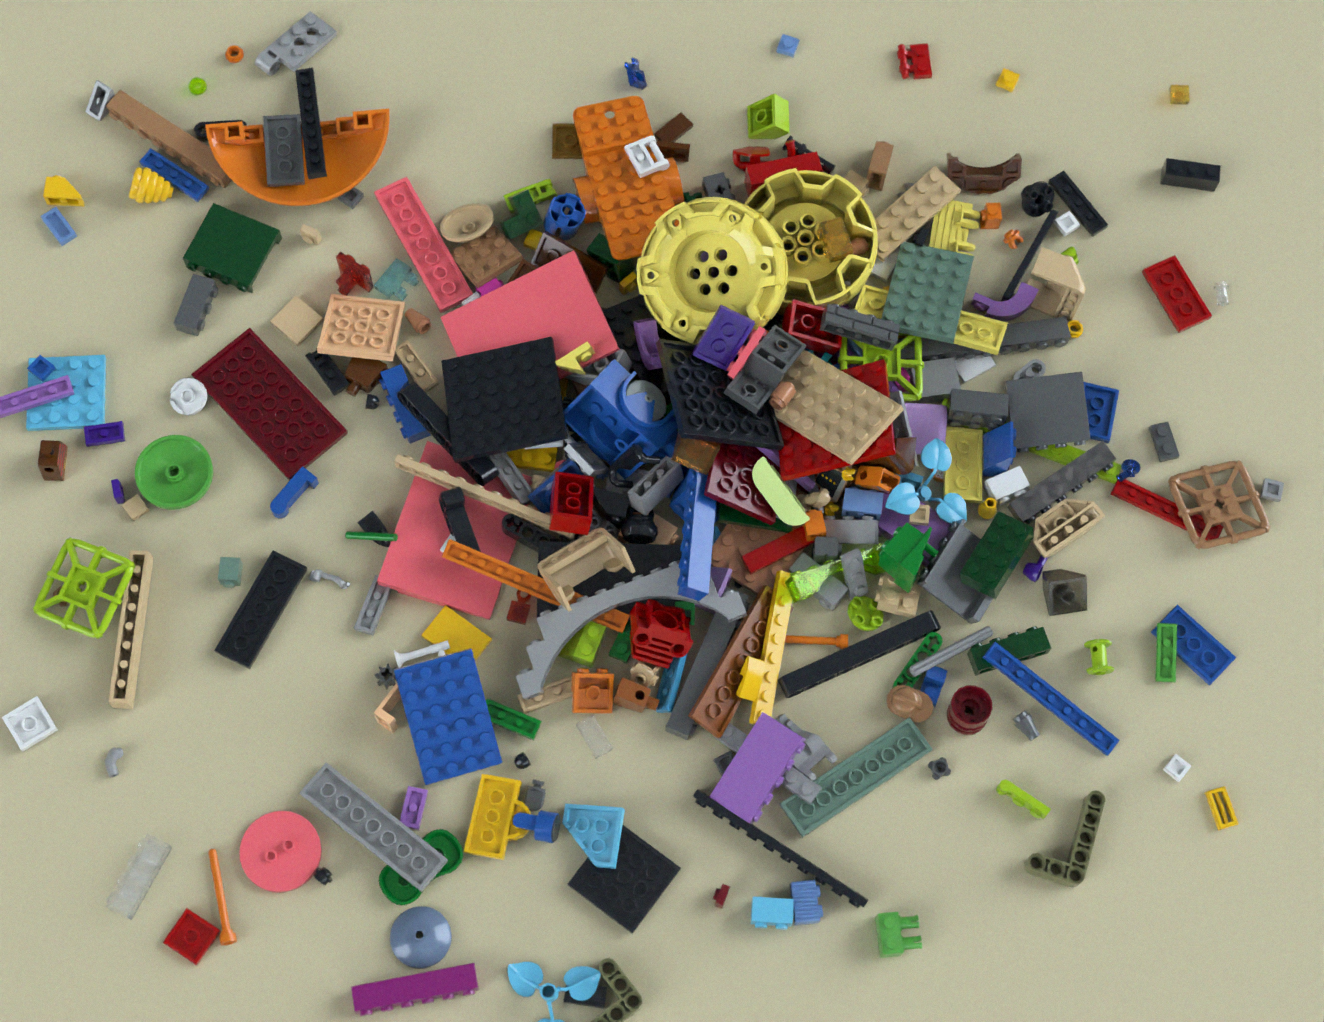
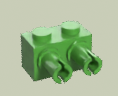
(889, 934)

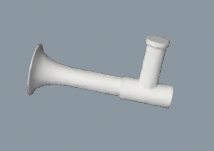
(435, 648)

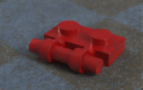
(919, 59)

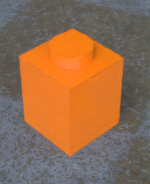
(814, 526)

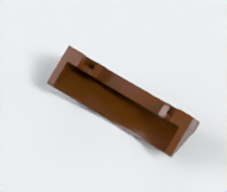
(984, 179)

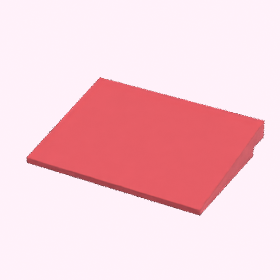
(538, 305)
(415, 561)

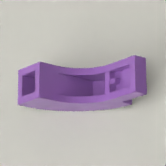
(1007, 309)
(646, 338)

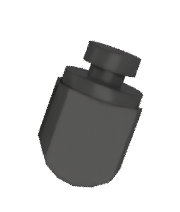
(535, 795)

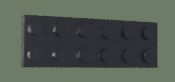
(261, 609)

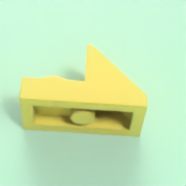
(572, 360)

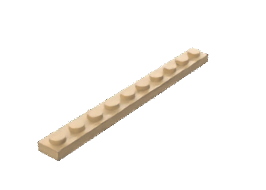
(475, 492)

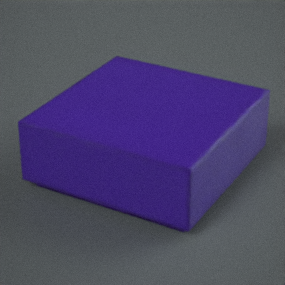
(118, 491)

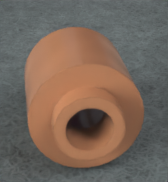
(782, 395)

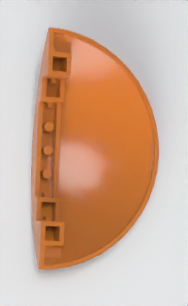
(350, 153)

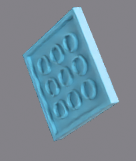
(78, 410)

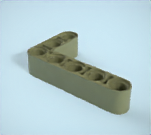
(1077, 846)
(622, 995)

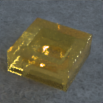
(1179, 94)

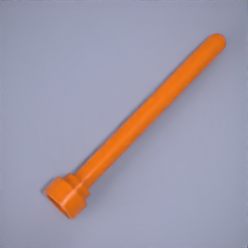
(840, 641)
(227, 936)

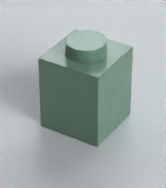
(230, 572)

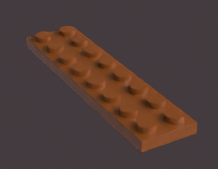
(719, 698)

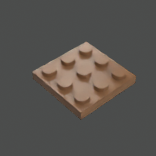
(486, 257)

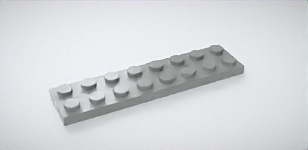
(374, 827)

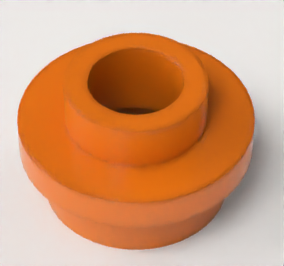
(234, 50)

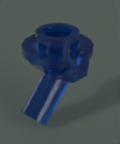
(1130, 469)

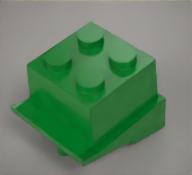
(904, 554)

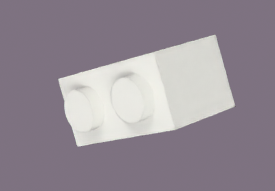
(1007, 485)

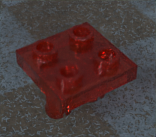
(352, 274)

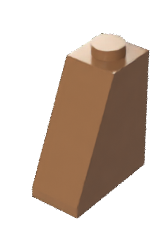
(879, 165)

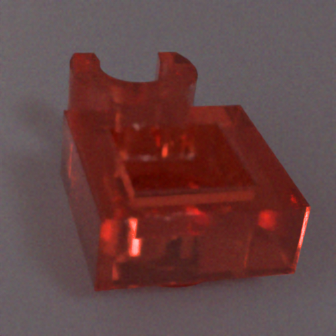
(519, 609)

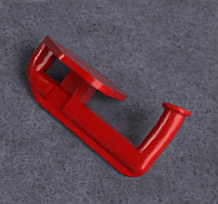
(755, 152)

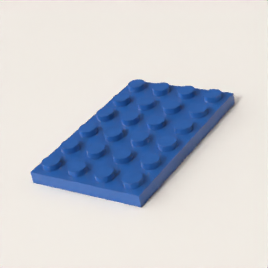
(448, 716)

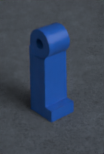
(292, 491)

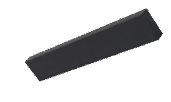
(1030, 255)

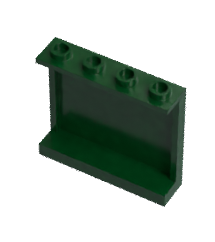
(231, 247)

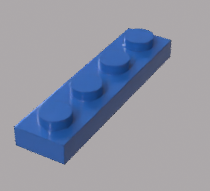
(175, 175)

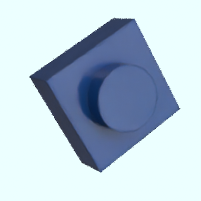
(41, 368)

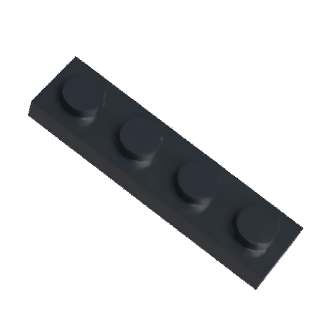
(1078, 203)

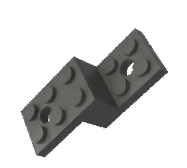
(765, 369)

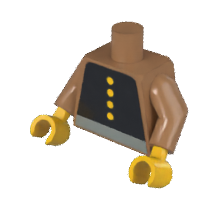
(835, 482)

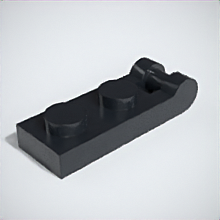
(328, 372)

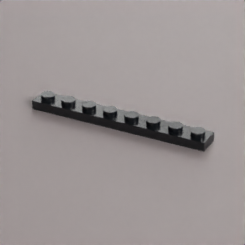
(310, 123)

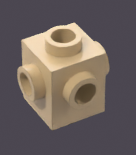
(644, 674)

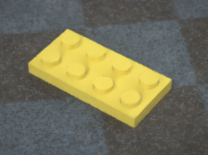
(965, 471)

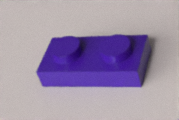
(104, 434)

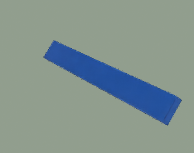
(1050, 698)

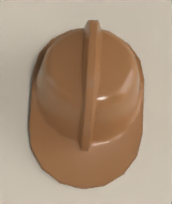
(909, 702)

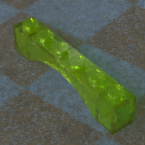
(807, 583)

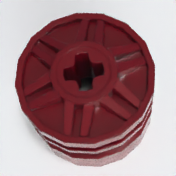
(972, 700)

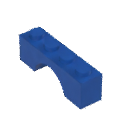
(393, 381)

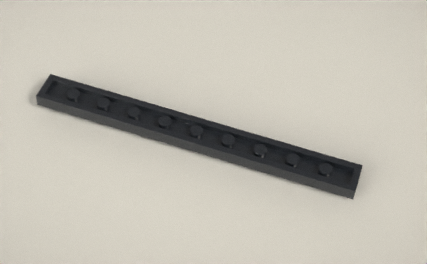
(786, 853)

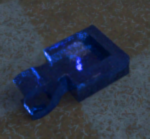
(635, 76)

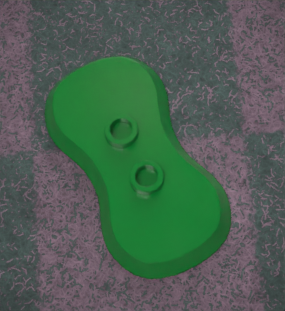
(400, 890)

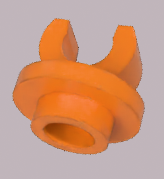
(1010, 238)

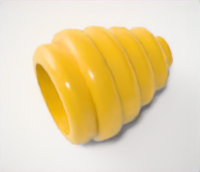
(149, 187)

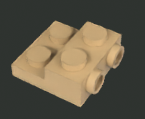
(895, 599)

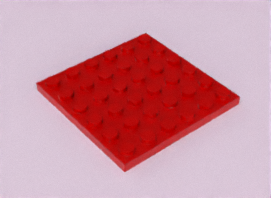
(804, 457)

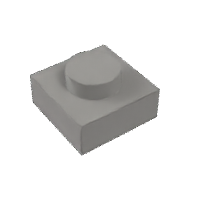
(1272, 490)

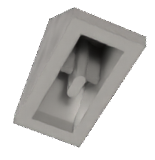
(99, 99)

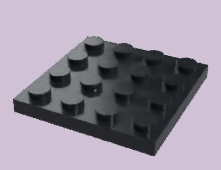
(632, 887)

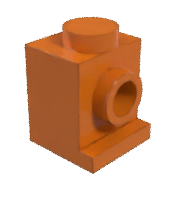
(991, 216)

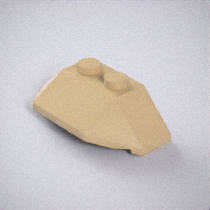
(1064, 525)

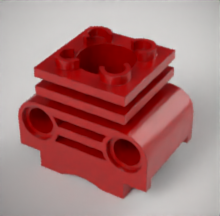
(659, 633)

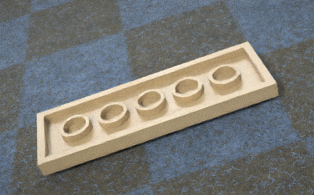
(913, 211)

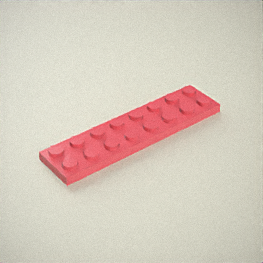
(423, 244)

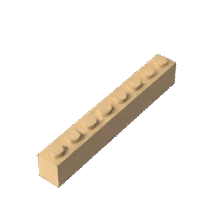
(131, 632)

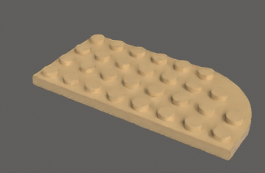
(835, 408)

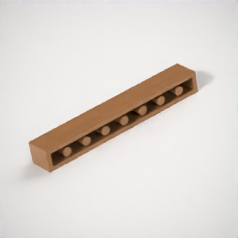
(167, 136)

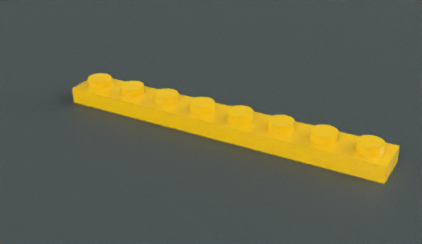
(773, 646)

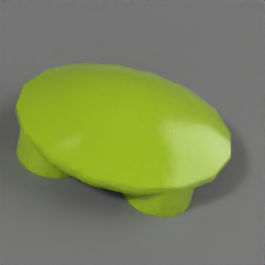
(864, 614)

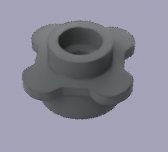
(941, 762)

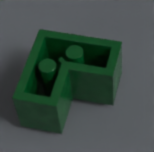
(525, 216)
(617, 268)

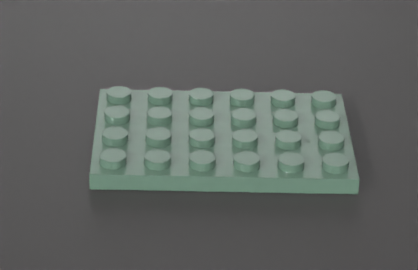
(928, 291)

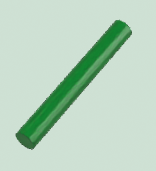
(371, 536)

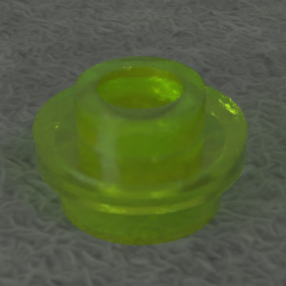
(197, 82)

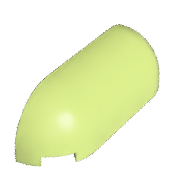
(778, 493)

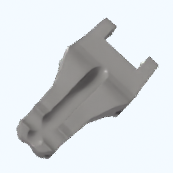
(813, 751)

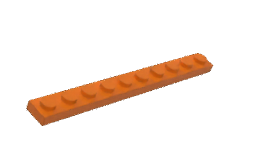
(521, 580)

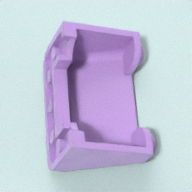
(927, 423)

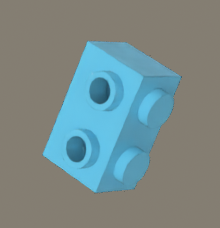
(772, 912)

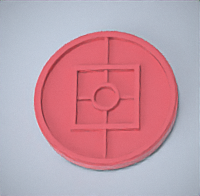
(280, 851)

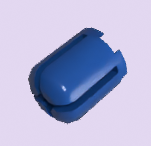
(569, 223)

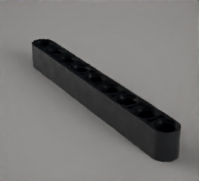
(858, 654)

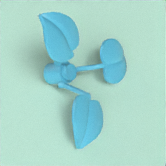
(906, 498)
(527, 976)

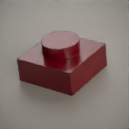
(720, 895)

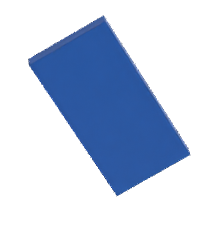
(1197, 646)

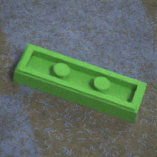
(1166, 652)

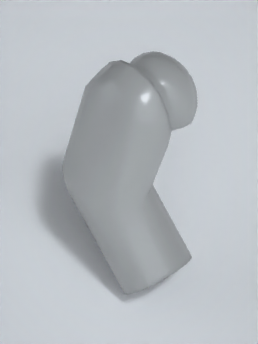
(111, 759)

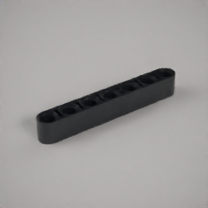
(437, 424)

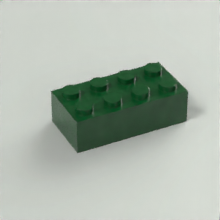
(996, 555)

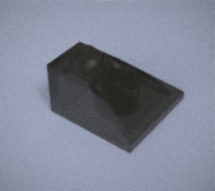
(1064, 591)

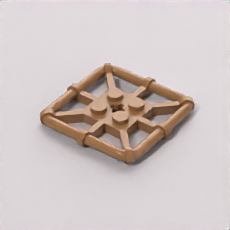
(1214, 515)

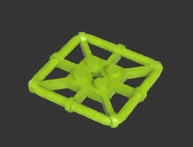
(893, 361)
(89, 597)

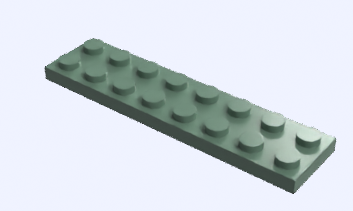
(858, 776)

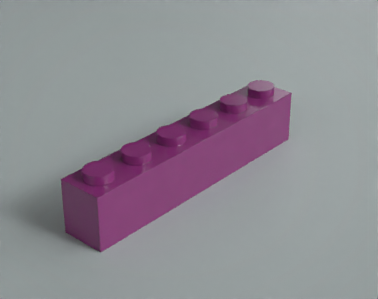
(415, 988)

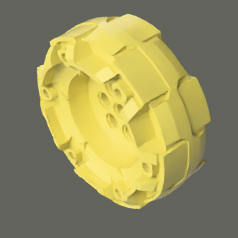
(817, 196)
(676, 252)

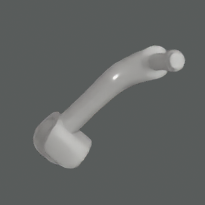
(317, 574)

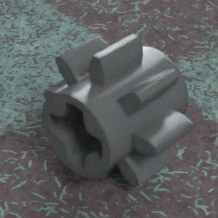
(383, 673)

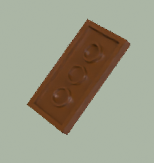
(552, 247)

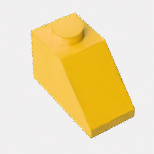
(61, 192)

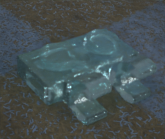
(393, 277)

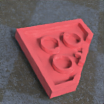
(743, 354)

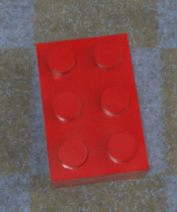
(803, 323)
(571, 503)

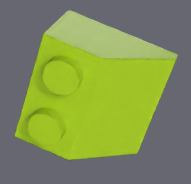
(768, 118)
(584, 645)

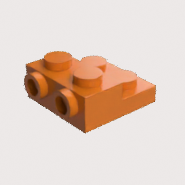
(592, 691)

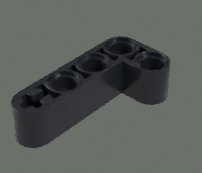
(453, 509)
(537, 534)

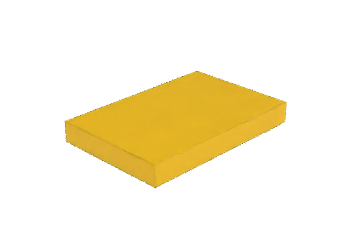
(458, 632)

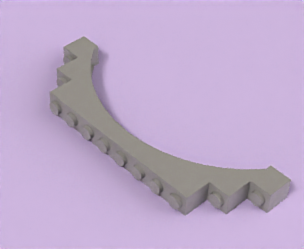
(562, 625)

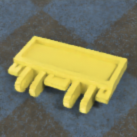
(947, 230)

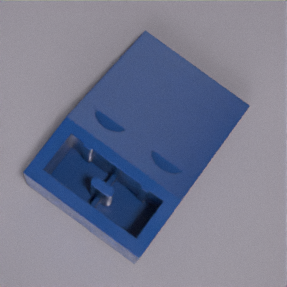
(998, 450)

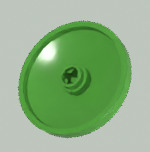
(174, 472)

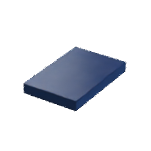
(1101, 409)

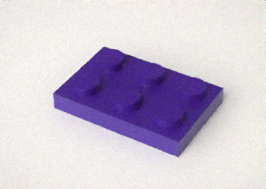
(723, 337)

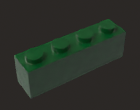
(1021, 646)

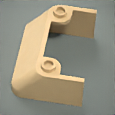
(1063, 290)
(582, 560)

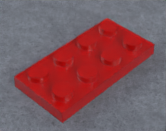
(1176, 294)

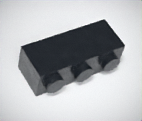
(1190, 174)

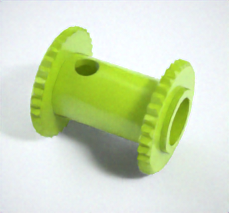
(1099, 657)

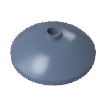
(426, 950)

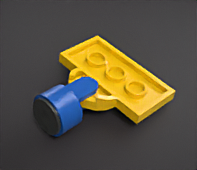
(503, 818)

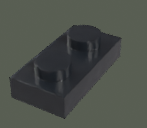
(597, 1000)

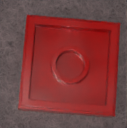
(191, 936)

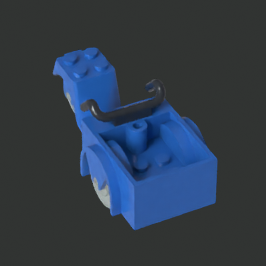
(625, 427)

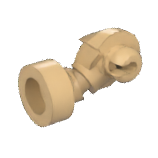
(815, 499)

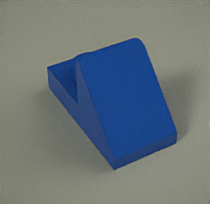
(933, 683)

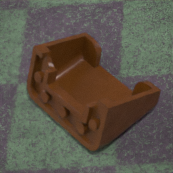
(899, 463)

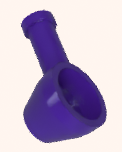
(1034, 570)

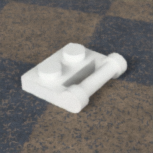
(641, 158)

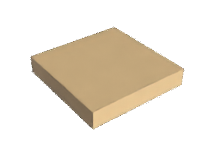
(296, 320)

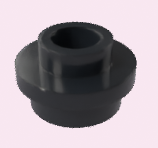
(323, 875)

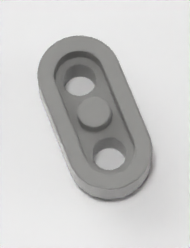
(1026, 371)

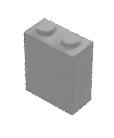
(938, 380)

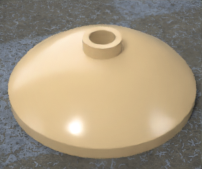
(466, 222)

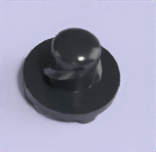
(1037, 198)

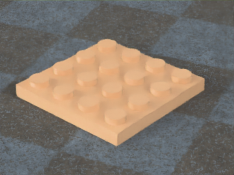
(361, 327)

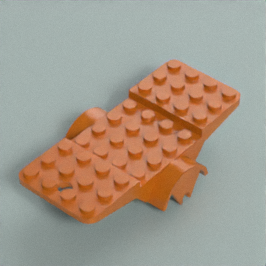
(612, 187)

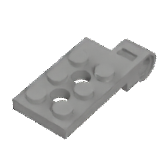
(286, 52)

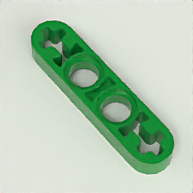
(914, 659)

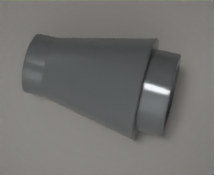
(1026, 725)

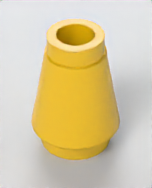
(987, 508)

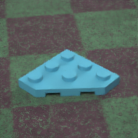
(596, 831)

